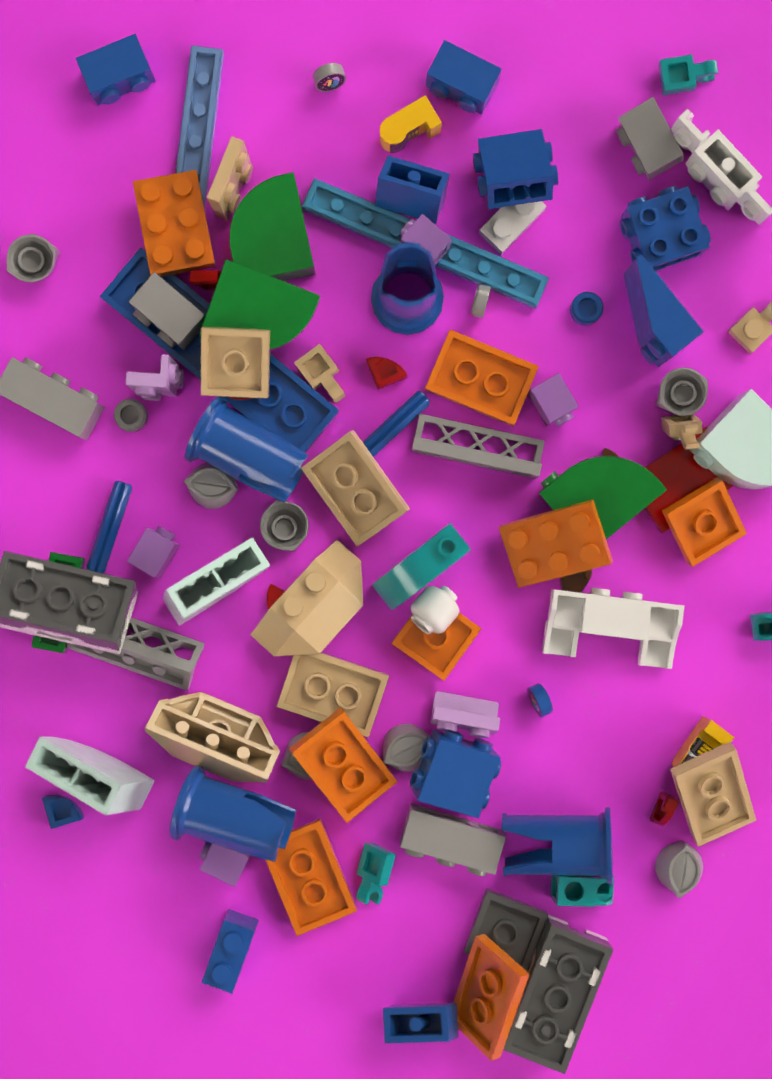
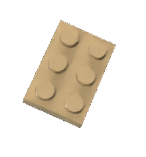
(355, 488)
(324, 683)
(713, 794)

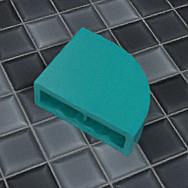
(421, 567)

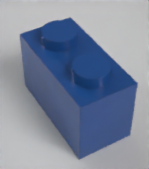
(116, 70)
(462, 78)
(411, 189)
(230, 951)
(420, 1023)

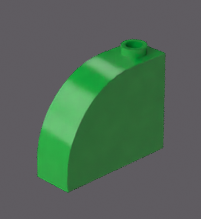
(271, 231)
(260, 302)
(613, 482)

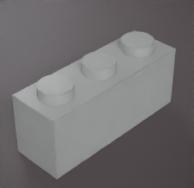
(50, 397)
(452, 840)

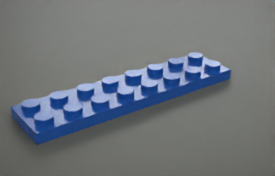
(292, 407)

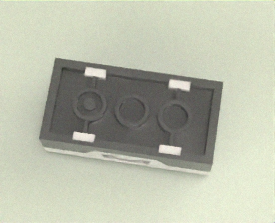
(65, 602)
(558, 994)

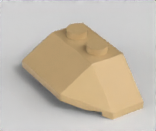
(314, 605)
(214, 736)

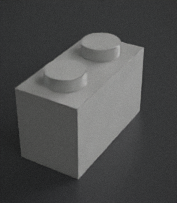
(649, 139)
(168, 310)

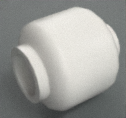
(434, 609)

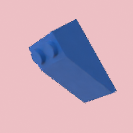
(658, 316)

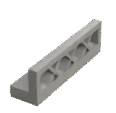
(478, 457)
(152, 661)

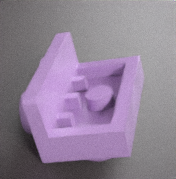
(152, 385)
(465, 713)

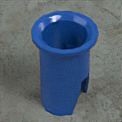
(406, 316)
(246, 451)
(231, 817)
(578, 845)

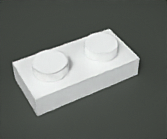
(510, 223)

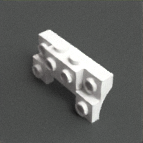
(721, 169)
(628, 617)

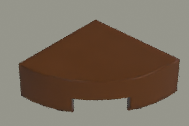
(575, 582)

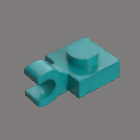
(680, 73)
(375, 869)

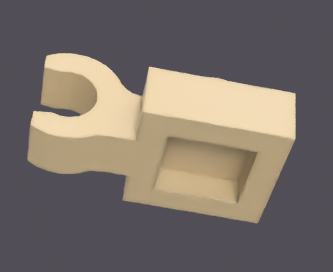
(753, 328)
(319, 370)
(683, 429)

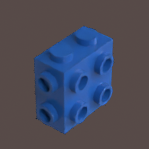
(515, 169)
(665, 228)
(455, 772)

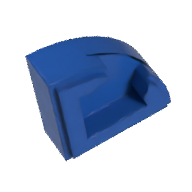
(61, 810)

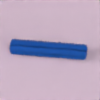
(396, 422)
(109, 527)

